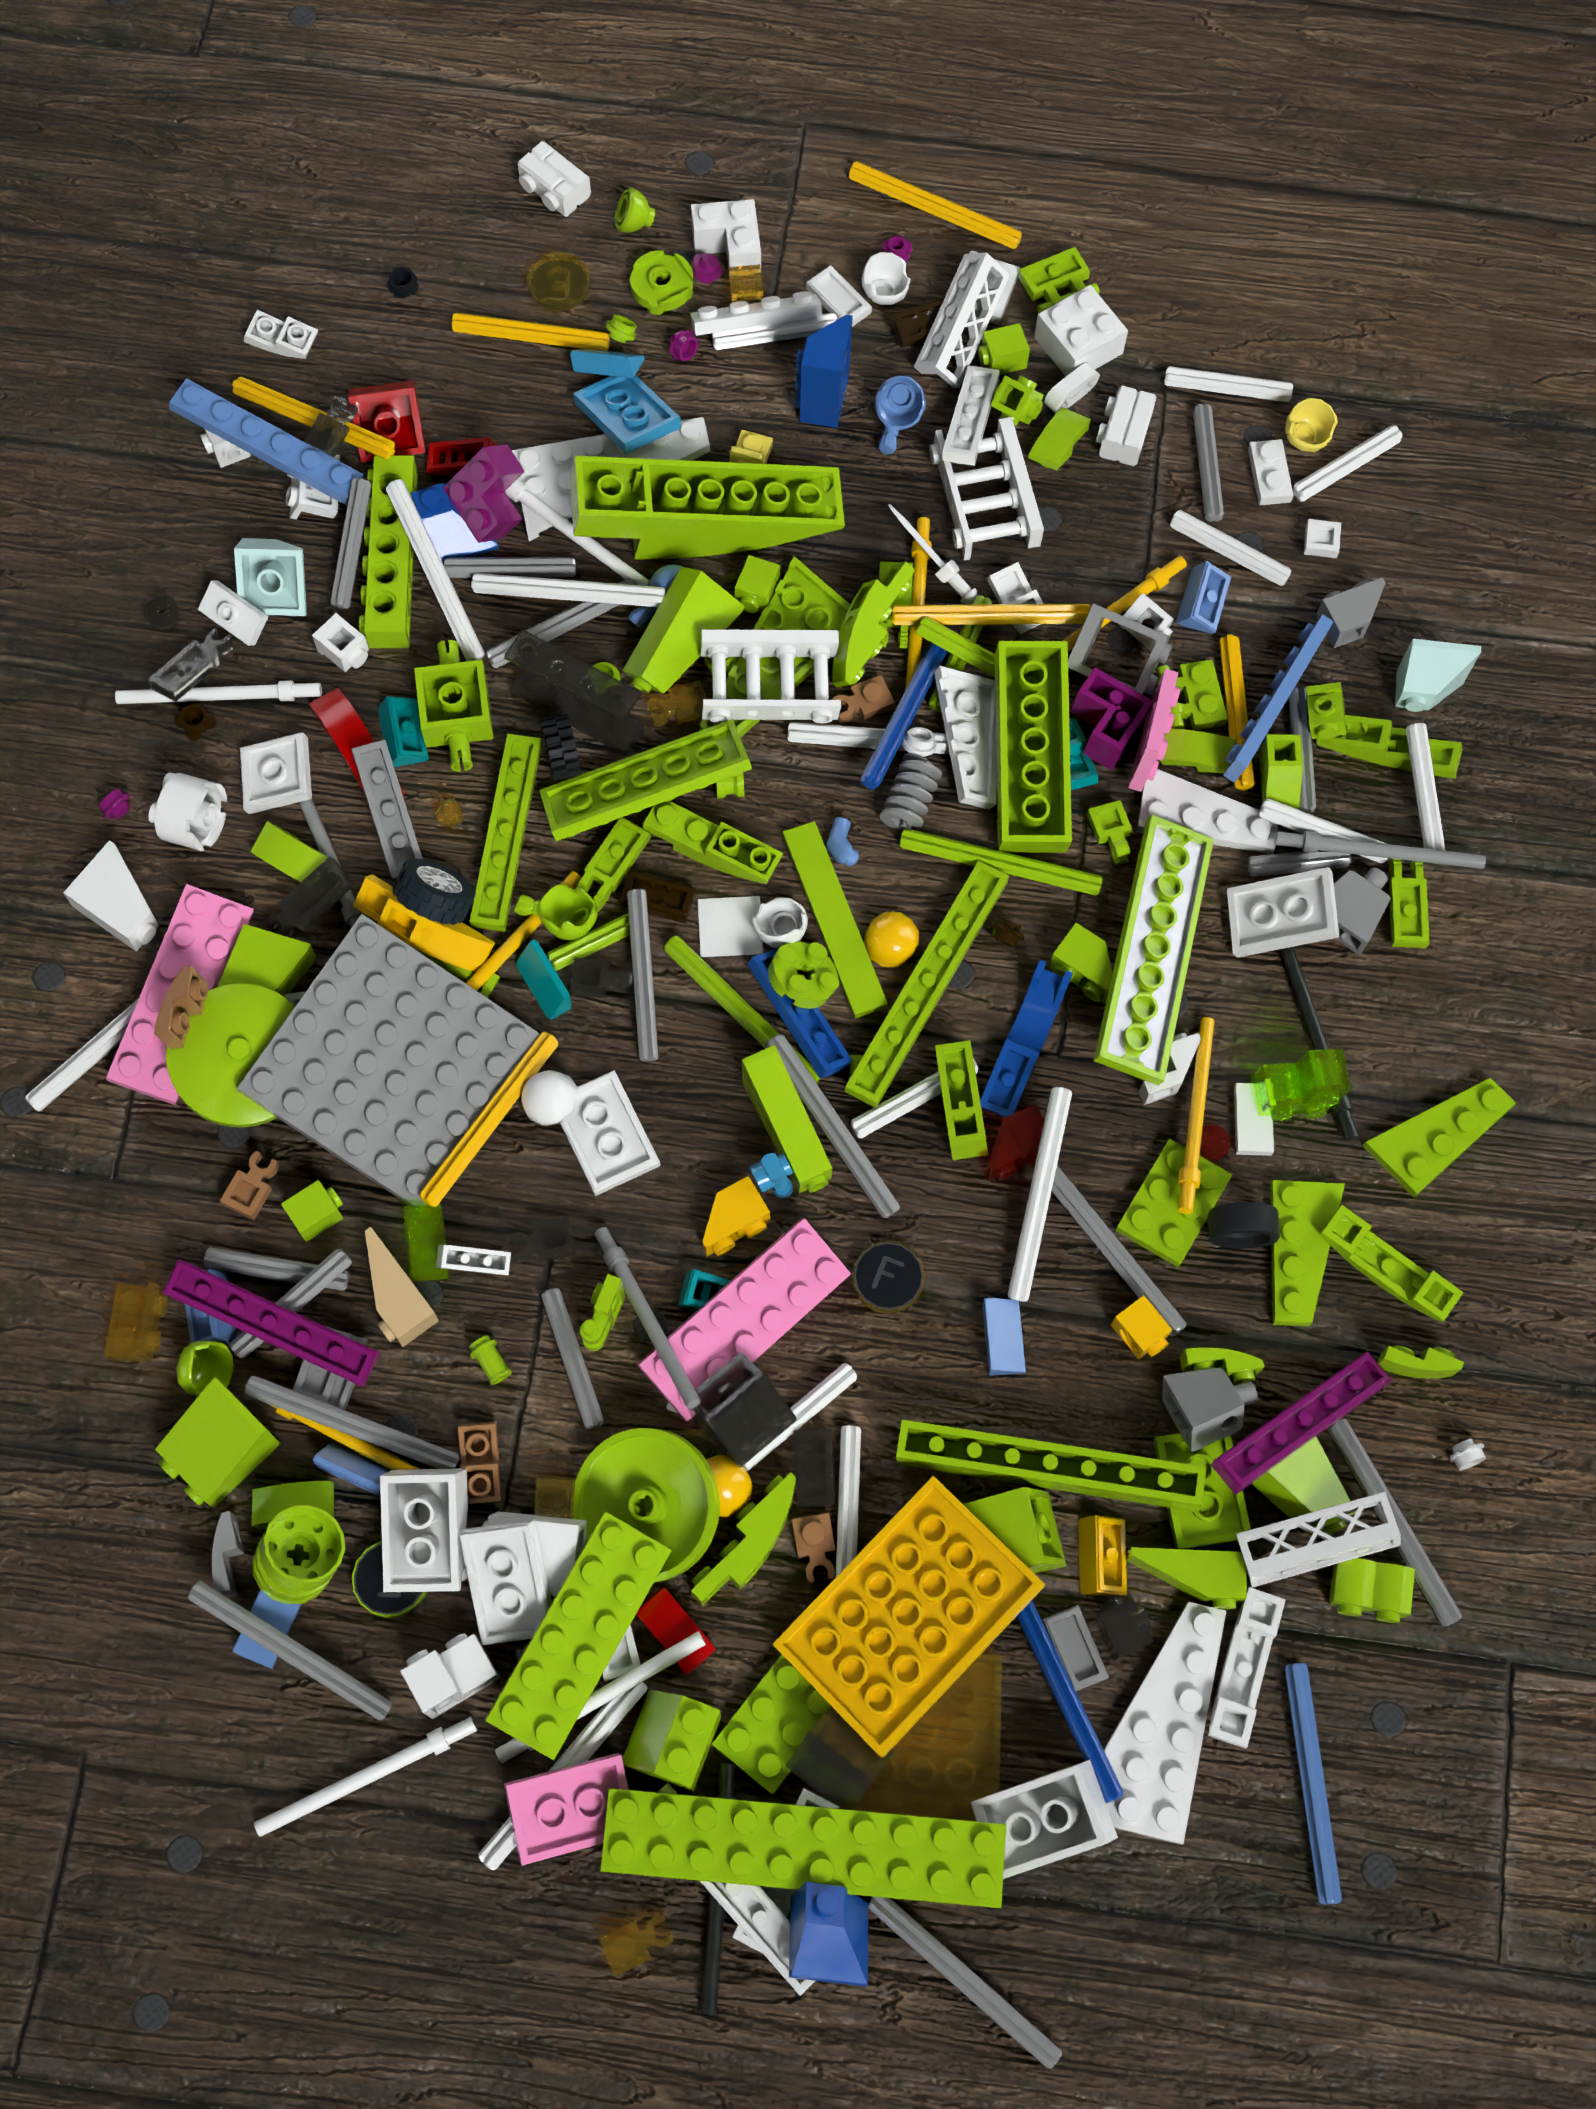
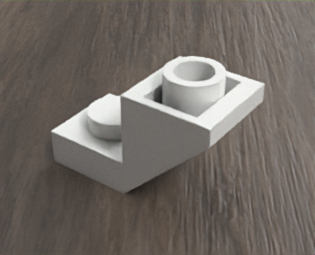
(1180, 1057)

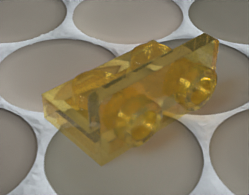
(135, 1322)

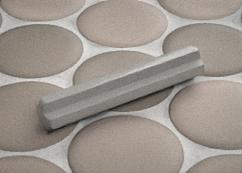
(1296, 862)

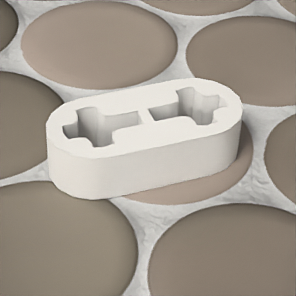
(1072, 388)

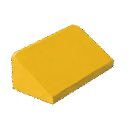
(1102, 1556)

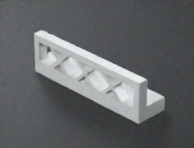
(958, 312)
(1324, 1553)

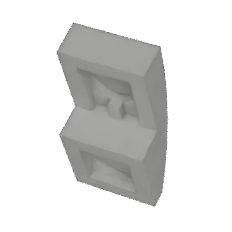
(226, 1544)

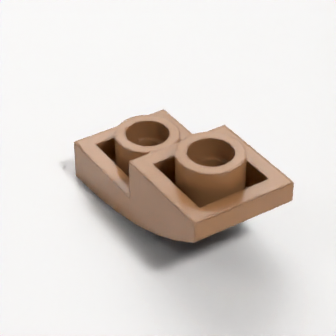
(182, 999)
(481, 1457)

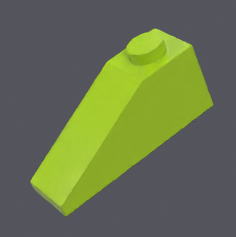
(961, 1100)
(1199, 1573)

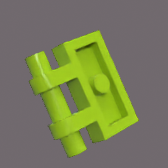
(1053, 275)
(1202, 696)
(607, 1305)

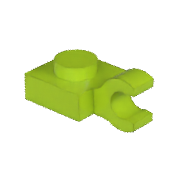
(1111, 826)

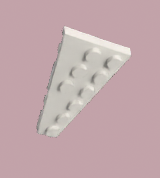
(550, 465)

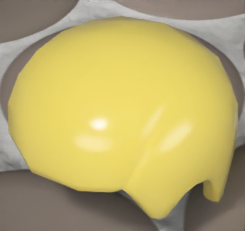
(1310, 425)

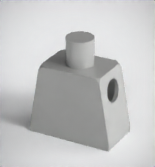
(1359, 907)
(1206, 1405)

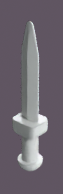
(948, 571)

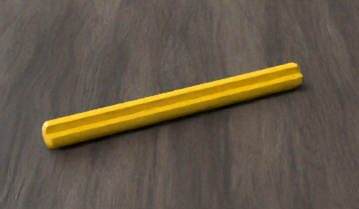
(935, 205)
(307, 415)
(991, 614)
(488, 1120)

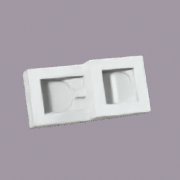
(1013, 588)

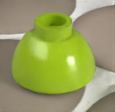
(633, 212)

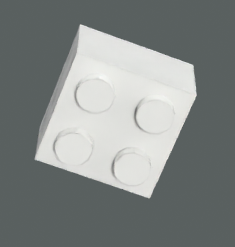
(1080, 331)

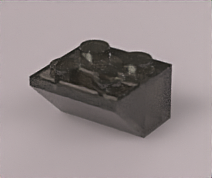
(741, 1410)

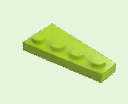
(1434, 1139)
(1301, 1251)

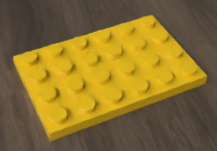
(908, 1616)

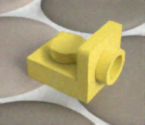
(751, 448)

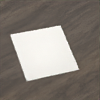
(728, 926)

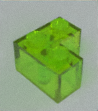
(1302, 1087)

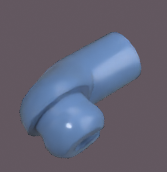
(839, 846)

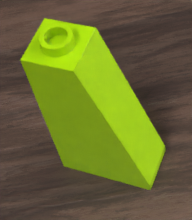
(675, 630)
(267, 960)
(786, 1119)

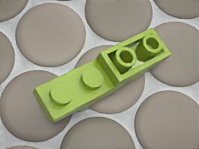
(861, 629)
(711, 844)
(760, 1529)

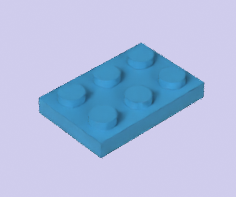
(627, 411)

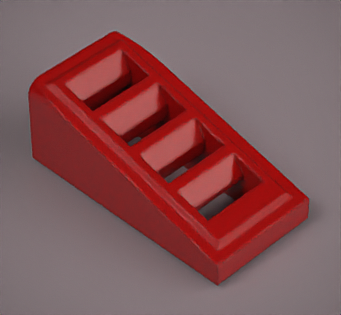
(460, 447)

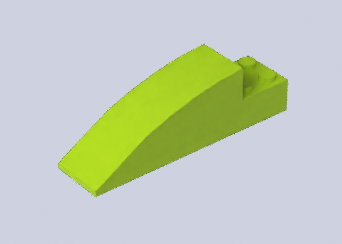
(702, 505)

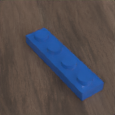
(806, 1025)

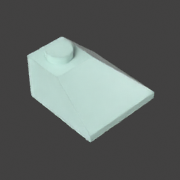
(271, 576)
(1432, 672)

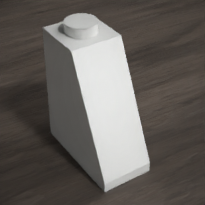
(113, 899)
(559, 1541)

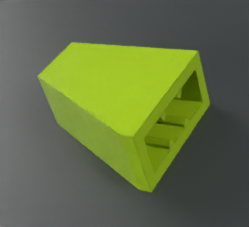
(1305, 1485)

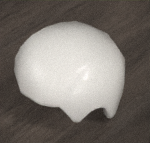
(885, 278)
(780, 922)
(548, 1097)

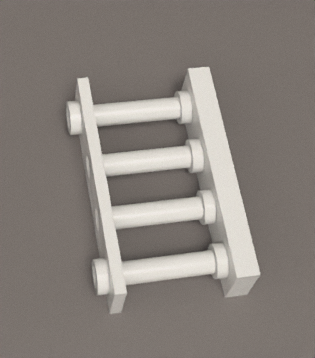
(1018, 497)
(785, 646)

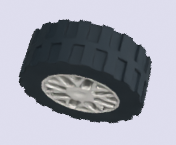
(433, 891)

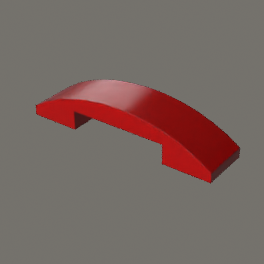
(343, 726)

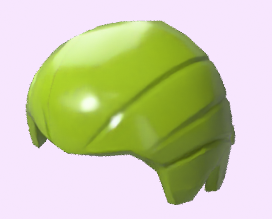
(562, 911)

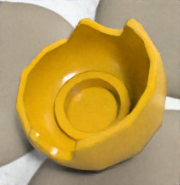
(891, 939)
(733, 1485)

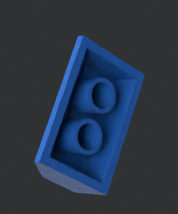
(824, 373)

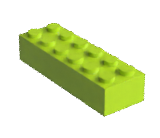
(1033, 747)

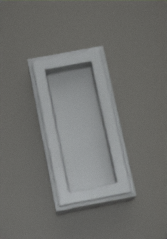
(1075, 1648)

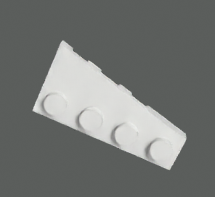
(970, 731)
(1207, 813)

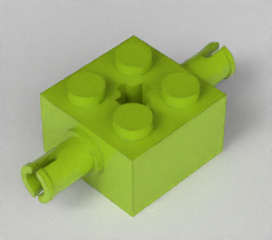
(454, 704)

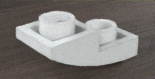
(280, 337)

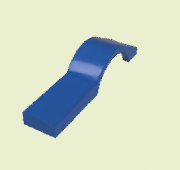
(1024, 1041)

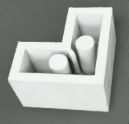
(728, 229)
(449, 1677)

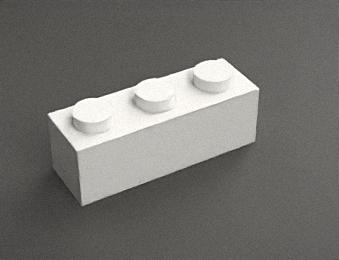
(473, 1259)

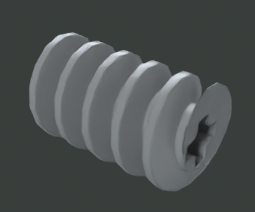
(910, 792)

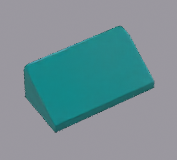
(402, 730)
(543, 981)

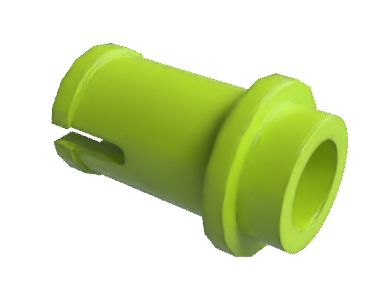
(490, 1359)

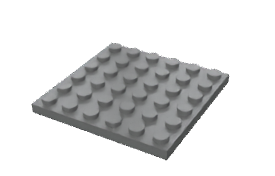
(387, 1060)

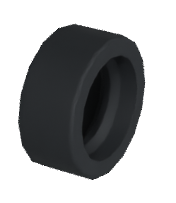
(1243, 1225)

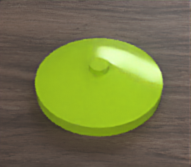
(223, 1048)
(654, 1486)

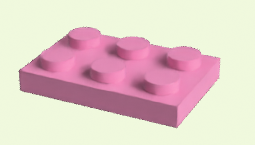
(1158, 721)
(563, 1807)

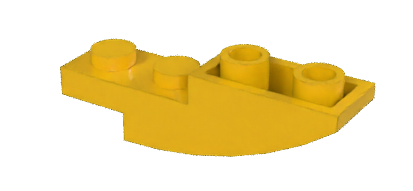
(447, 942)

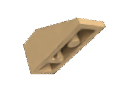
(397, 1299)

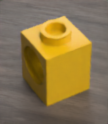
(1142, 1328)

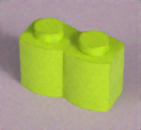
(1372, 1588)

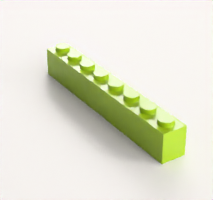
(1051, 1465)

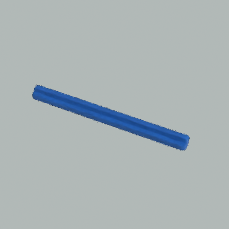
(902, 717)
(1069, 1702)

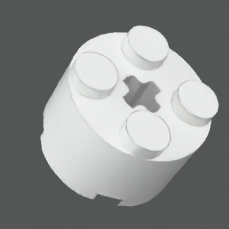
(189, 811)

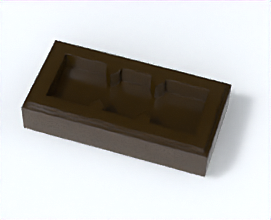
(916, 322)
(663, 896)

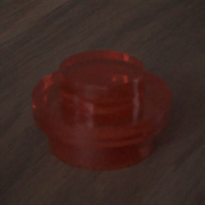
(1214, 1142)

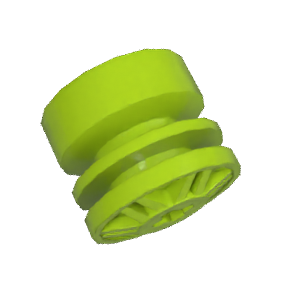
(309, 1537)

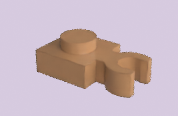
(867, 698)
(248, 1191)
(813, 1540)

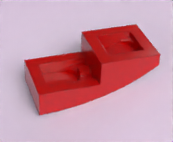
(671, 1625)

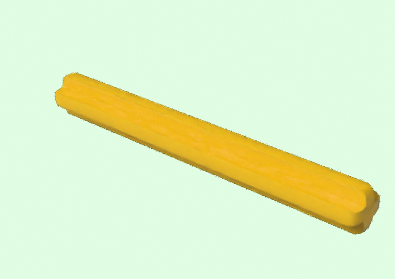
(530, 332)
(1235, 700)

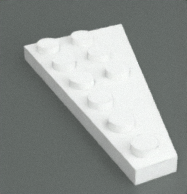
(1163, 1730)

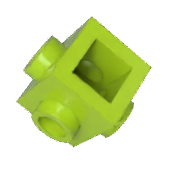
(1008, 397)

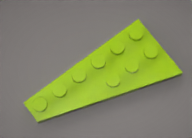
(799, 603)

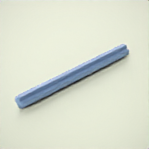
(1313, 1784)

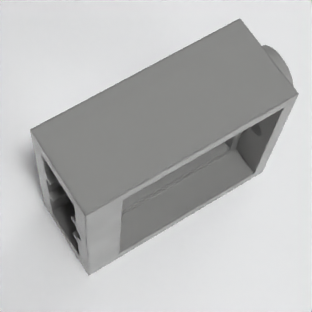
(1088, 636)

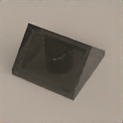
(837, 1761)

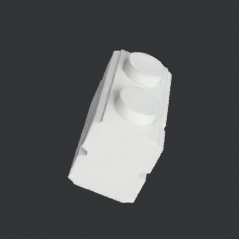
(553, 179)
(1127, 425)

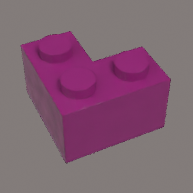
(481, 495)
(1114, 712)

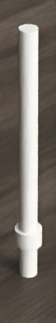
(519, 492)
(283, 690)
(619, 1686)
(436, 1741)

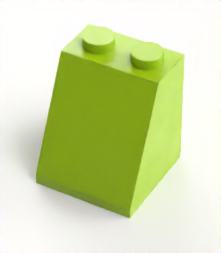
(215, 1445)
(1024, 1524)
(672, 1739)

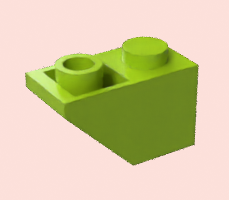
(1281, 769)
(1088, 961)

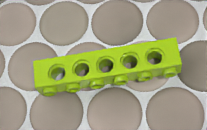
(391, 627)

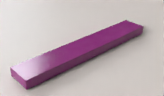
(271, 1322)
(1300, 1423)

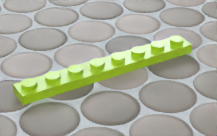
(926, 984)

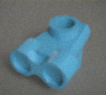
(773, 1173)

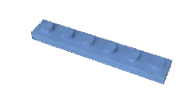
(264, 440)
(1270, 706)

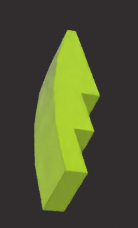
(1382, 744)

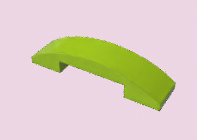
(1388, 1267)

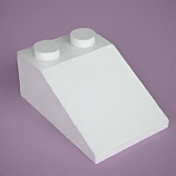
(421, 1529)
(1049, 1817)

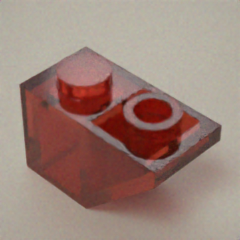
(1016, 1143)

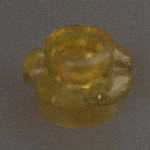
(449, 813)

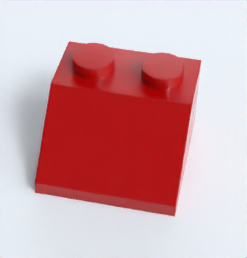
(392, 413)

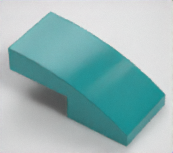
(1081, 767)

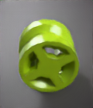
(731, 786)

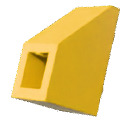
(735, 1214)

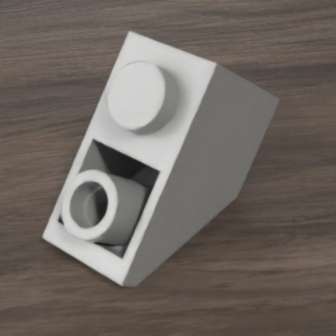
(1351, 611)

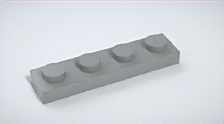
(386, 805)

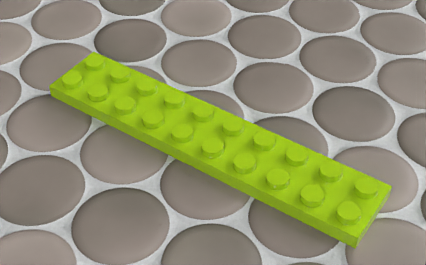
(801, 1844)

